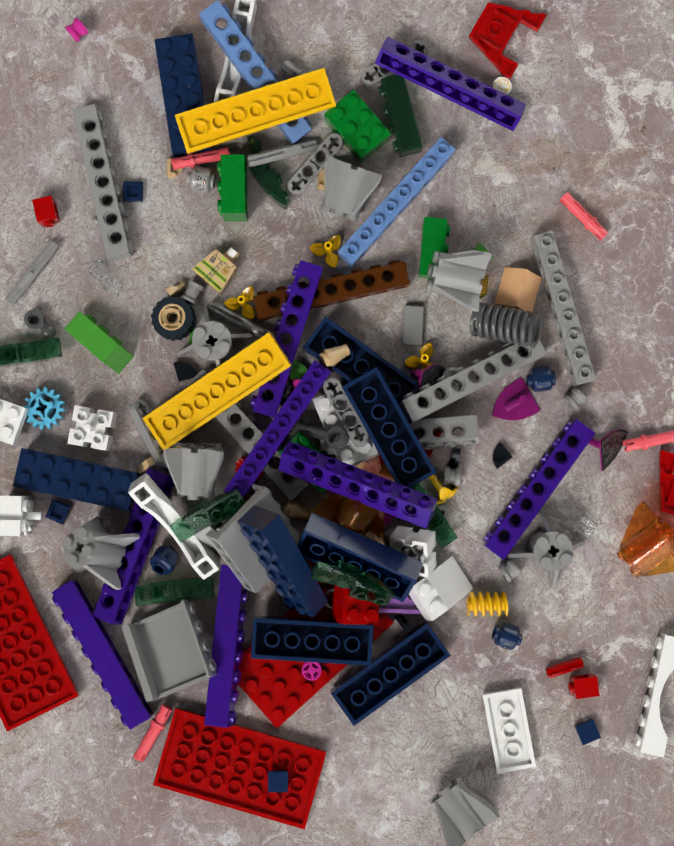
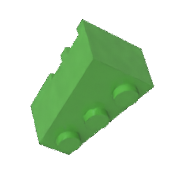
(98, 341)

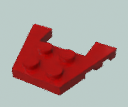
(495, 30)
(666, 482)

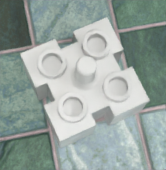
(92, 428)
(17, 515)
(416, 545)

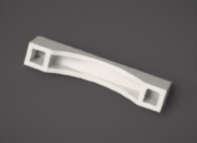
(230, 79)
(156, 503)
(651, 734)

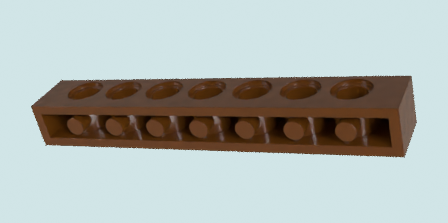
(361, 290)

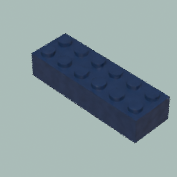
(179, 83)
(359, 361)
(389, 428)
(74, 479)
(331, 542)
(282, 561)
(311, 640)
(389, 673)

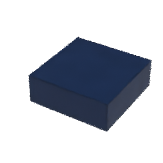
(133, 191)
(58, 512)
(587, 731)
(278, 781)

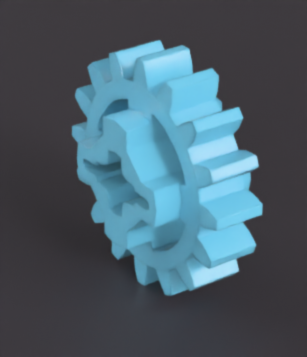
(47, 416)

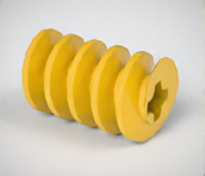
(487, 603)

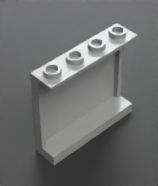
(235, 547)
(169, 651)

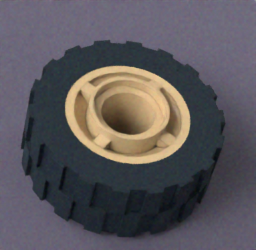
(173, 306)

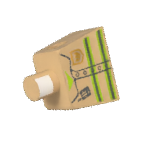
(217, 269)

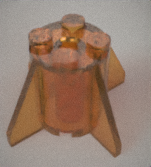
(353, 516)
(647, 544)

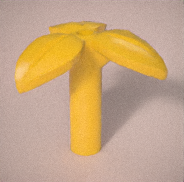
(333, 244)
(246, 296)
(425, 352)
(444, 492)

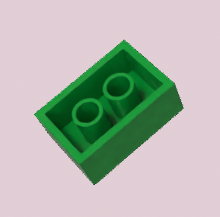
(357, 126)
(232, 188)

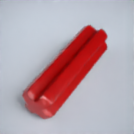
(564, 667)

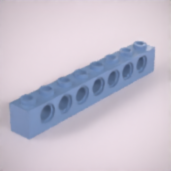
(218, 12)
(396, 202)

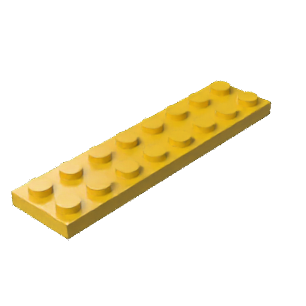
(255, 110)
(217, 391)

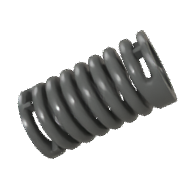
(506, 325)

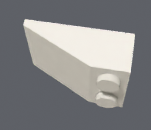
(441, 590)

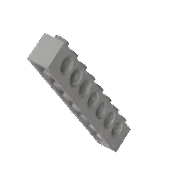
(83, 118)
(562, 308)
(482, 378)
(447, 425)
(292, 488)

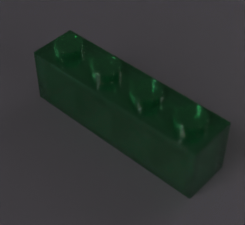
(400, 116)

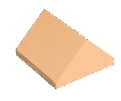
(518, 289)

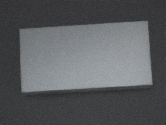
(413, 325)

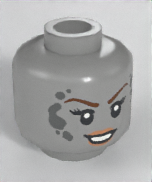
(201, 179)

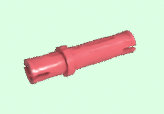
(192, 160)
(584, 216)
(647, 441)
(154, 730)

